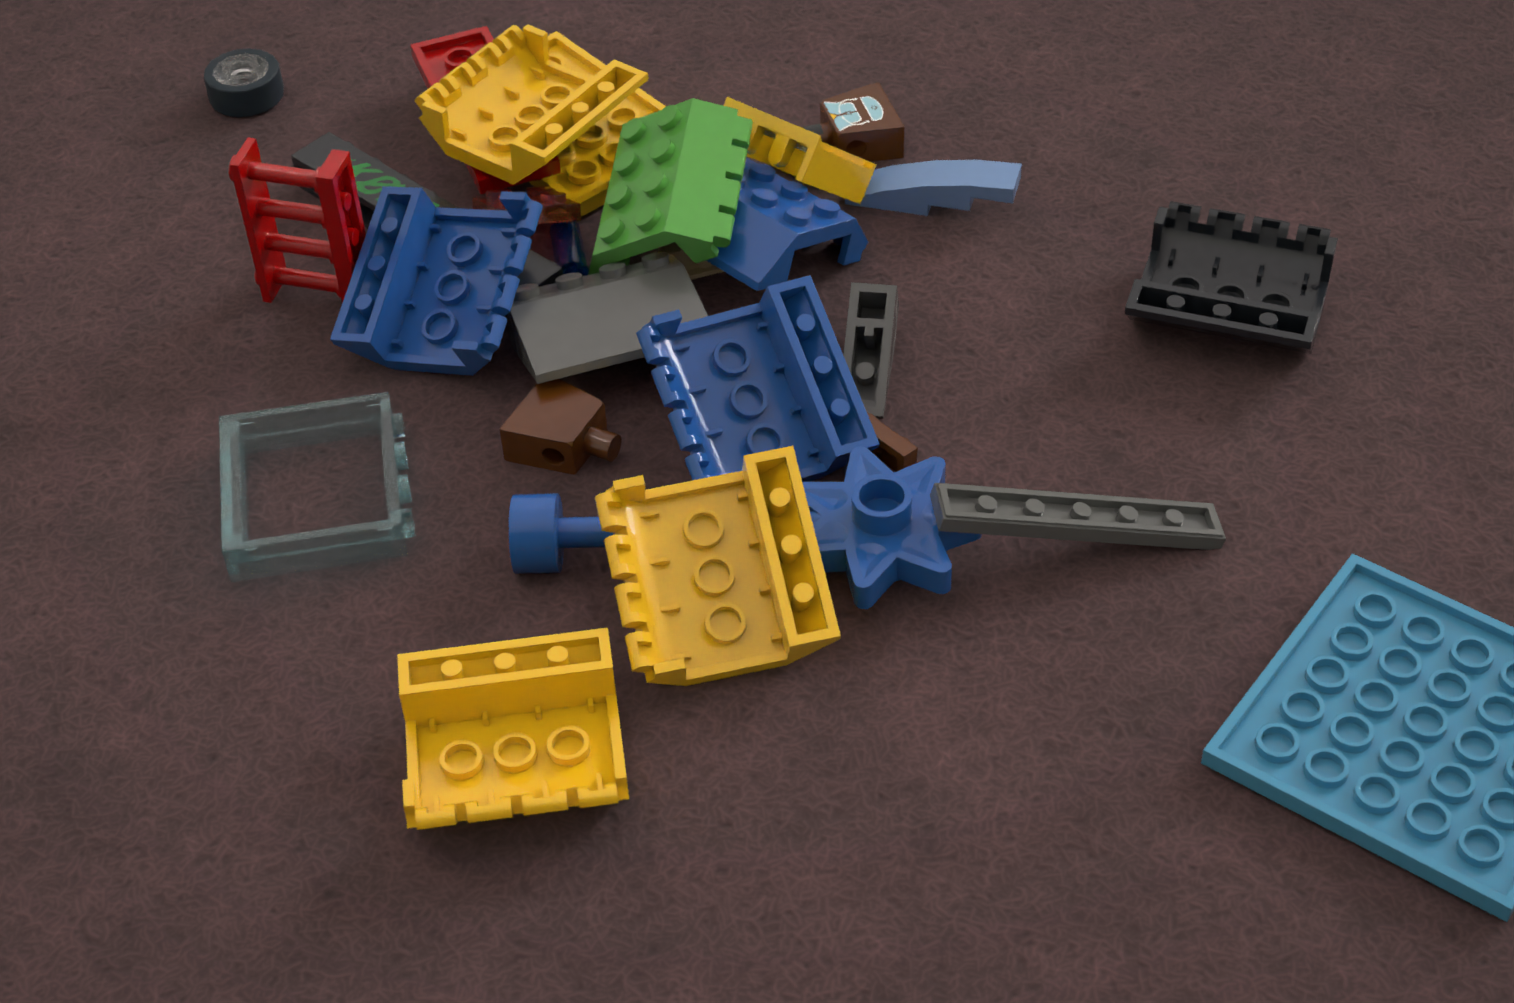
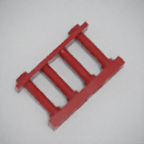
(338, 214)

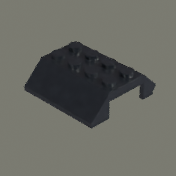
(1234, 280)

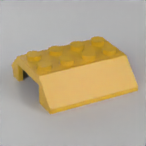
(516, 108)
(718, 572)
(510, 729)

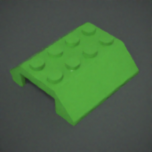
(674, 183)

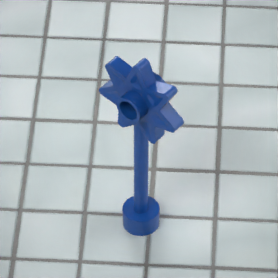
(870, 525)

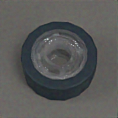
(243, 82)

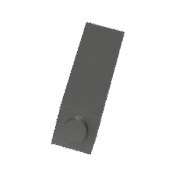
(871, 341)

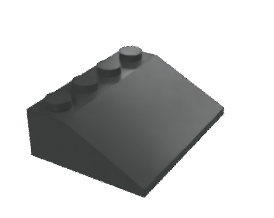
(595, 317)

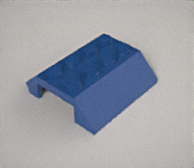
(775, 221)
(435, 282)
(758, 384)

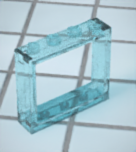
(304, 426)

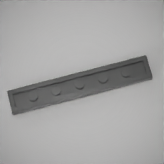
(1076, 516)

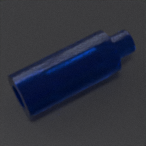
(569, 247)

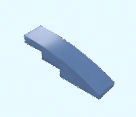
(940, 183)

